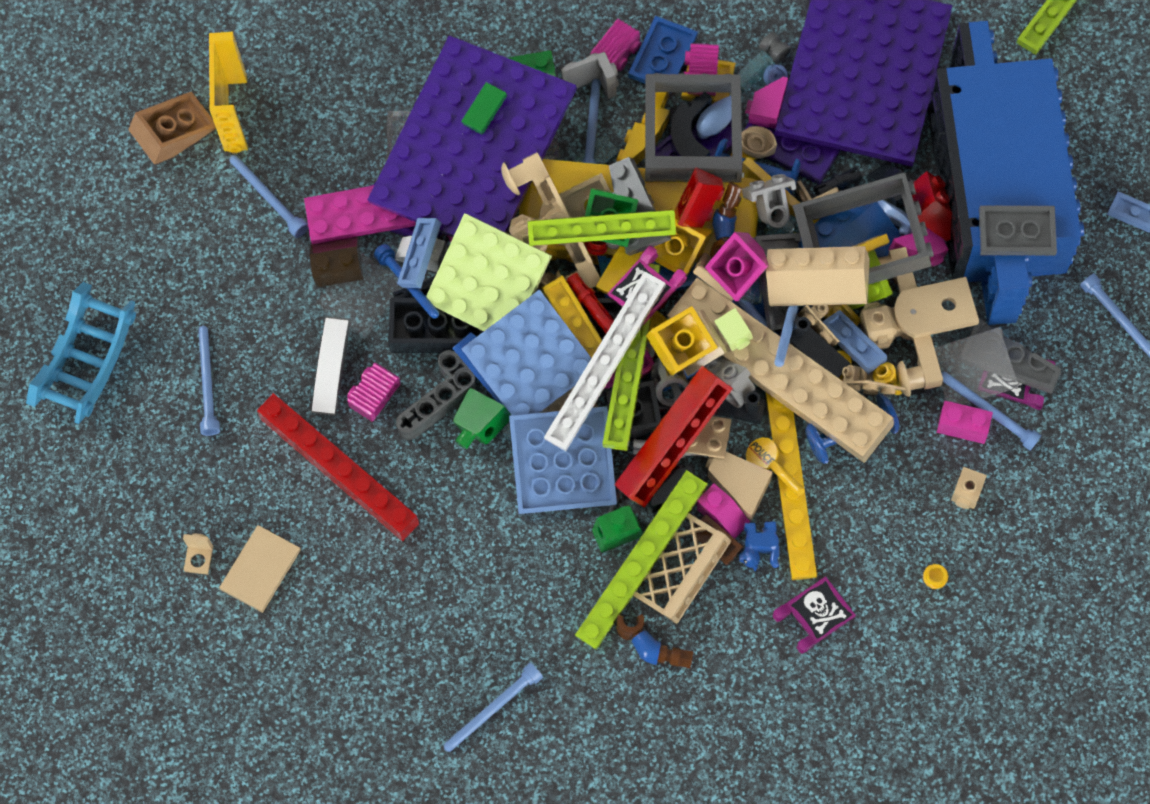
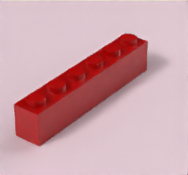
(673, 436)

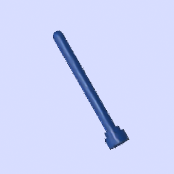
(386, 256)

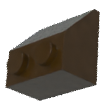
(336, 262)

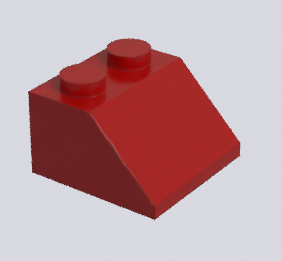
(698, 199)
(933, 204)

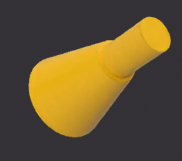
(886, 374)

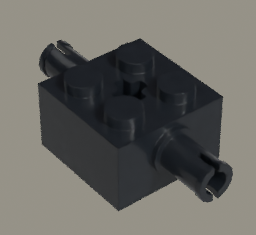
(647, 409)

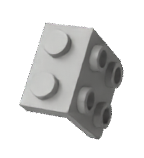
(593, 67)

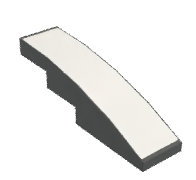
(330, 365)

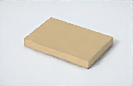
(260, 568)

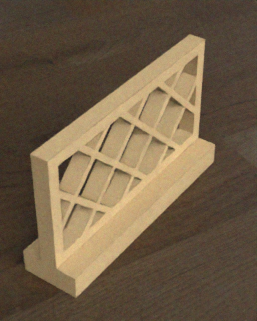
(695, 577)

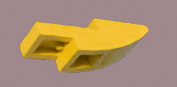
(636, 137)

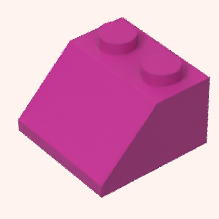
(738, 264)

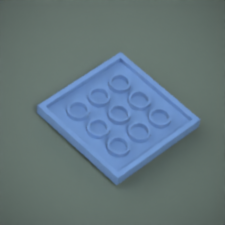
(529, 356)
(559, 478)

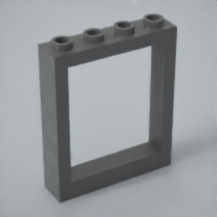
(681, 167)
(863, 195)

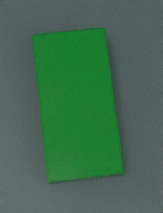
(484, 108)

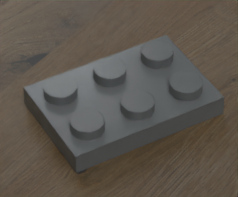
(1017, 230)

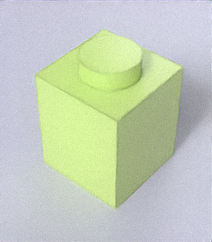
(734, 330)

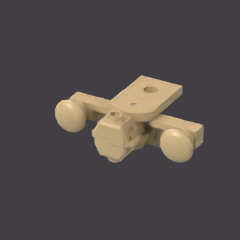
(554, 206)
(916, 317)

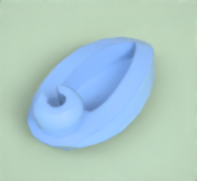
(714, 118)
(897, 216)

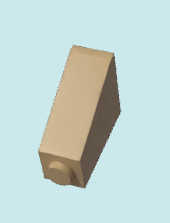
(740, 480)

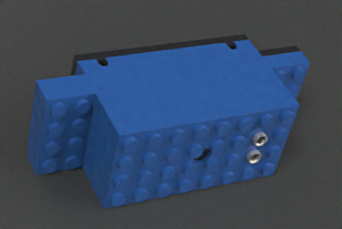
(1001, 145)

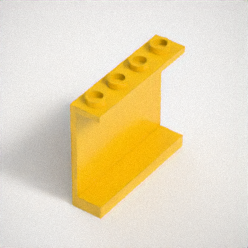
(225, 69)

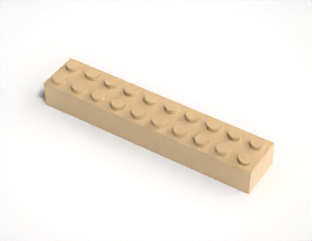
(800, 382)

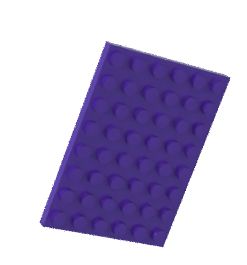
(865, 76)
(449, 168)

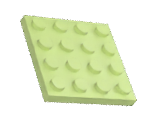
(485, 274)

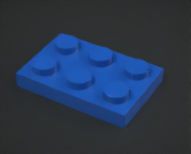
(662, 50)

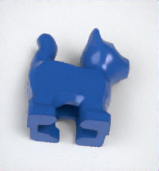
(760, 542)

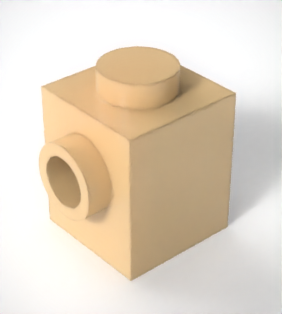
(968, 488)

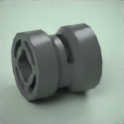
(775, 47)

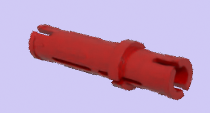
(590, 301)

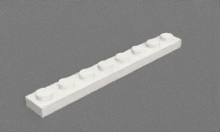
(605, 361)

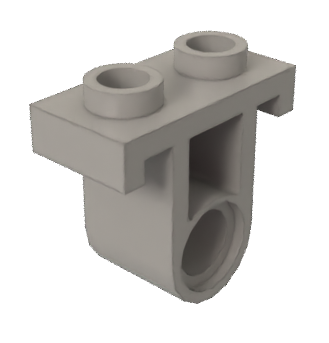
(771, 196)
(734, 376)

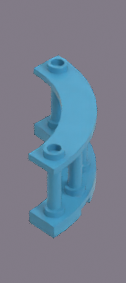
(40, 386)

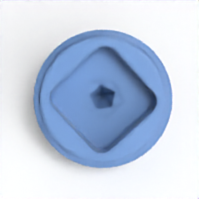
(774, 73)

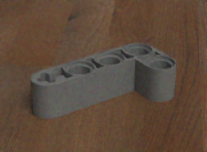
(432, 398)

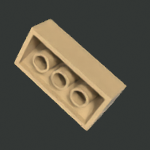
(817, 276)

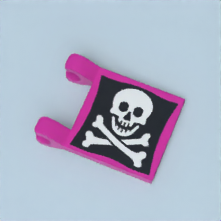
(626, 284)

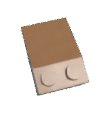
(171, 126)

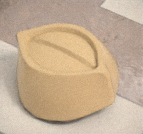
(758, 142)

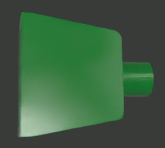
(479, 419)
(617, 528)

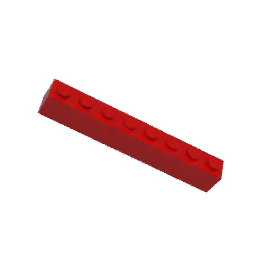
(338, 467)

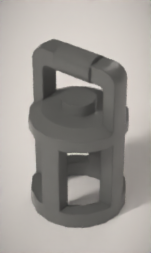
(663, 379)

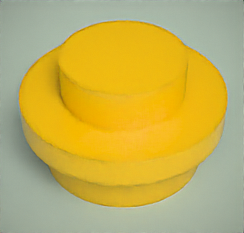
(935, 576)

